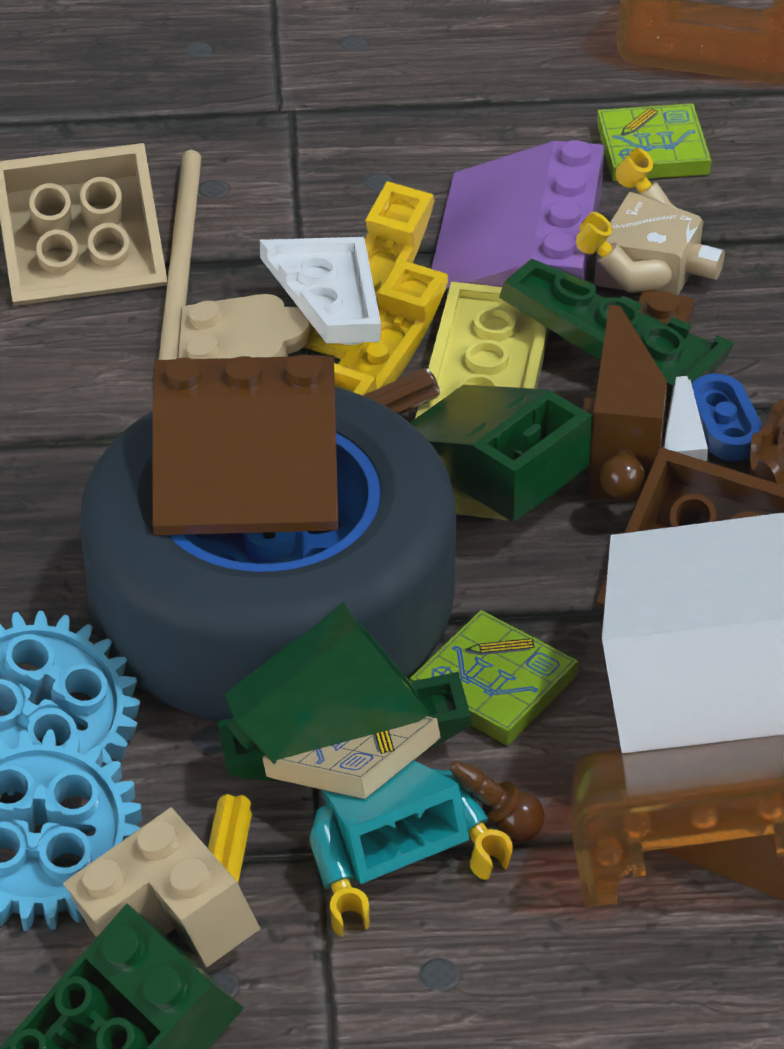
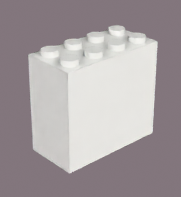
(696, 633)

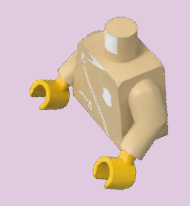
(648, 239)

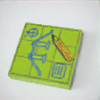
(665, 132)
(503, 674)

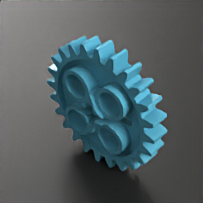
(64, 666)
(46, 778)

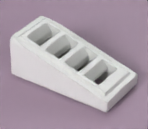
(683, 426)

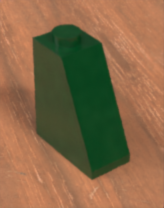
(322, 692)

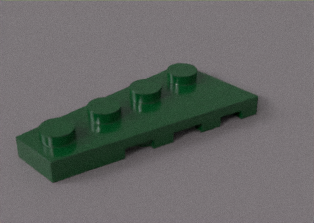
(580, 317)

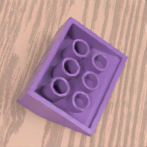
(519, 212)

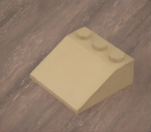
(79, 225)

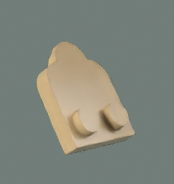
(242, 327)

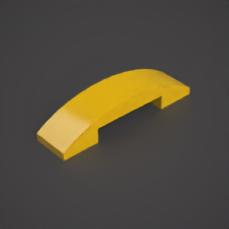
(394, 234)
(405, 311)

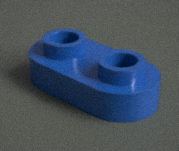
(726, 416)

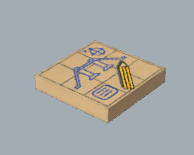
(358, 764)

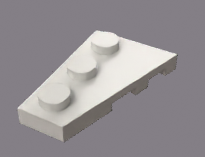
(328, 284)

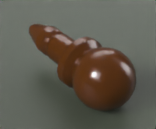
(513, 811)

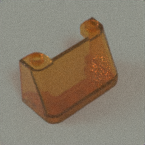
(704, 38)
(670, 801)

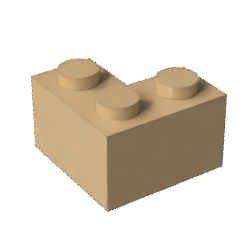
(172, 883)

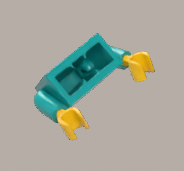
(395, 826)

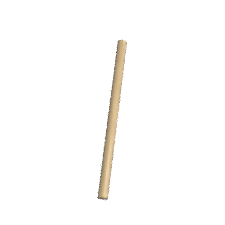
(180, 254)

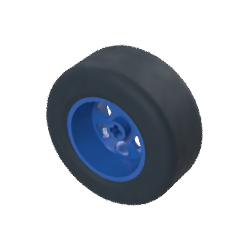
(217, 606)

